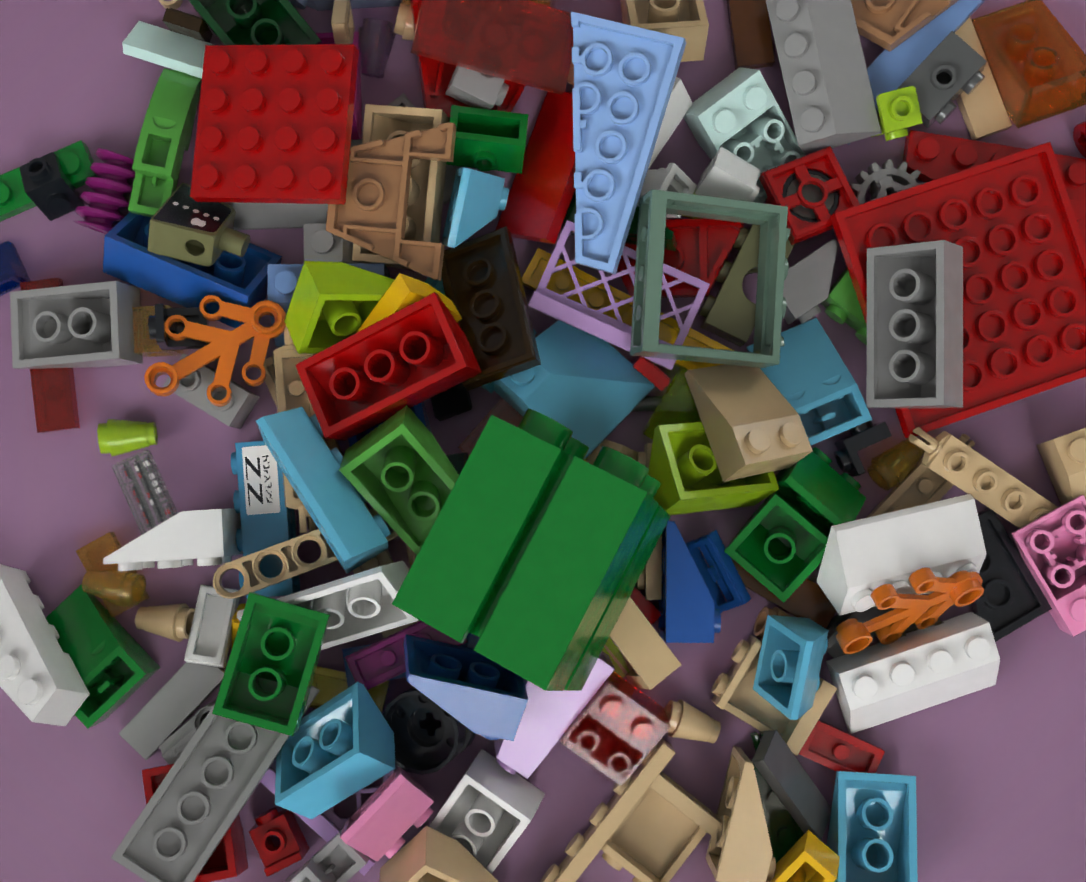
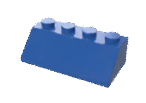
(230, 278)

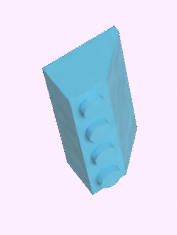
(324, 491)

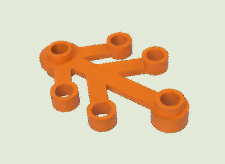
(222, 345)
(923, 610)

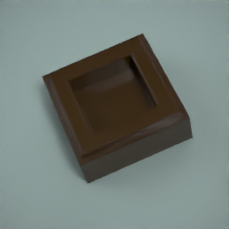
(187, 24)

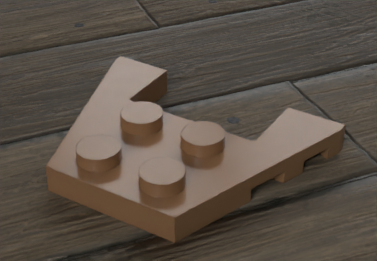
(894, 21)
(380, 194)

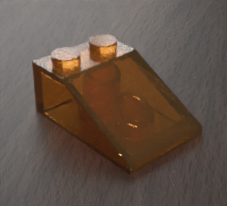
(1032, 62)

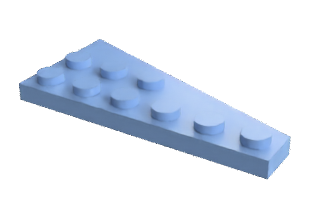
(617, 114)

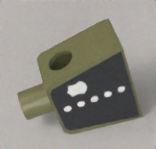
(195, 229)

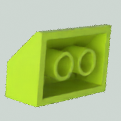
(690, 475)

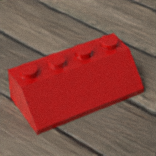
(387, 368)

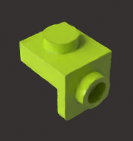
(898, 111)

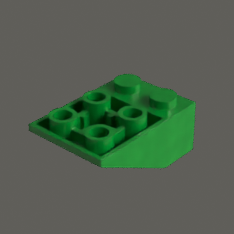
(103, 654)

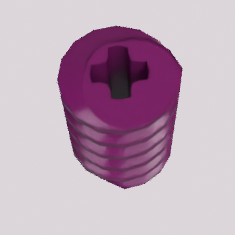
(107, 191)

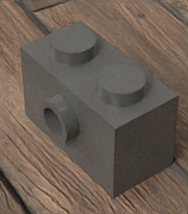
(944, 76)

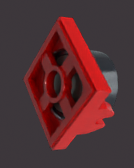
(809, 193)

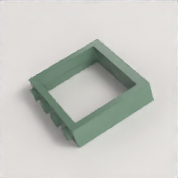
(771, 274)

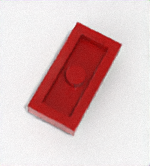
(841, 750)

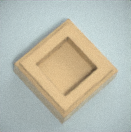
(342, 22)

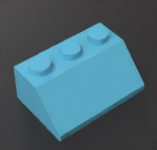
(334, 754)

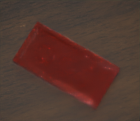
(499, 38)

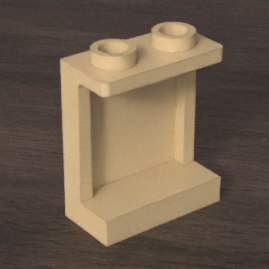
(736, 695)
(659, 832)

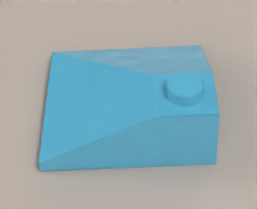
(577, 384)

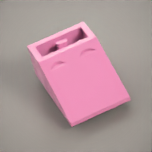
(1057, 560)

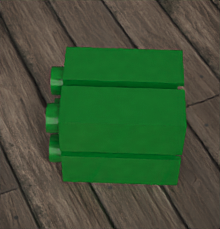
(536, 550)

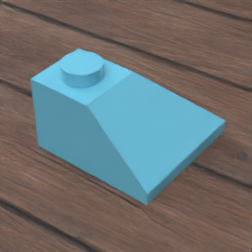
(472, 204)

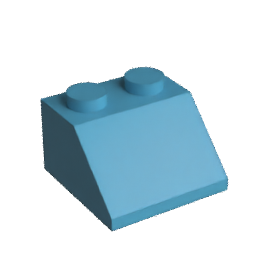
(790, 663)

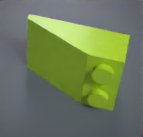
(331, 303)

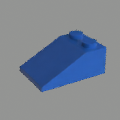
(685, 600)
(467, 686)

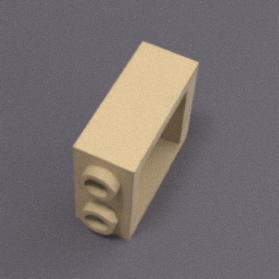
(642, 649)

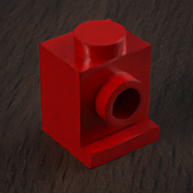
(285, 827)

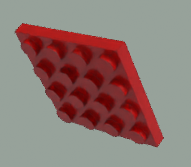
(275, 124)

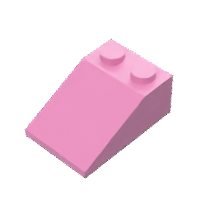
(387, 815)

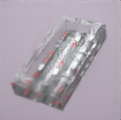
(144, 490)

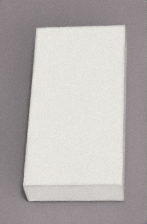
(211, 628)

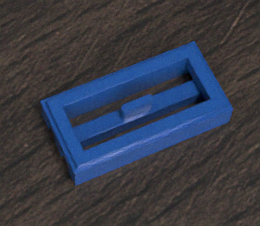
(720, 569)

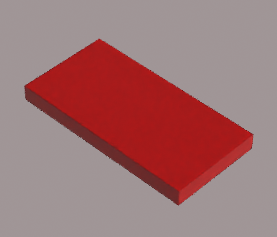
(546, 185)

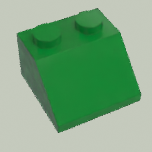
(821, 490)
(779, 545)

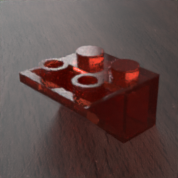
(617, 729)

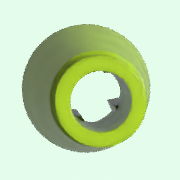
(125, 436)

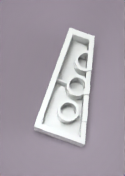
(31, 660)

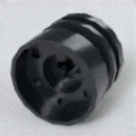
(419, 738)

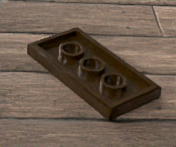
(490, 296)

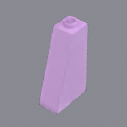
(546, 720)

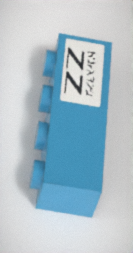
(262, 512)

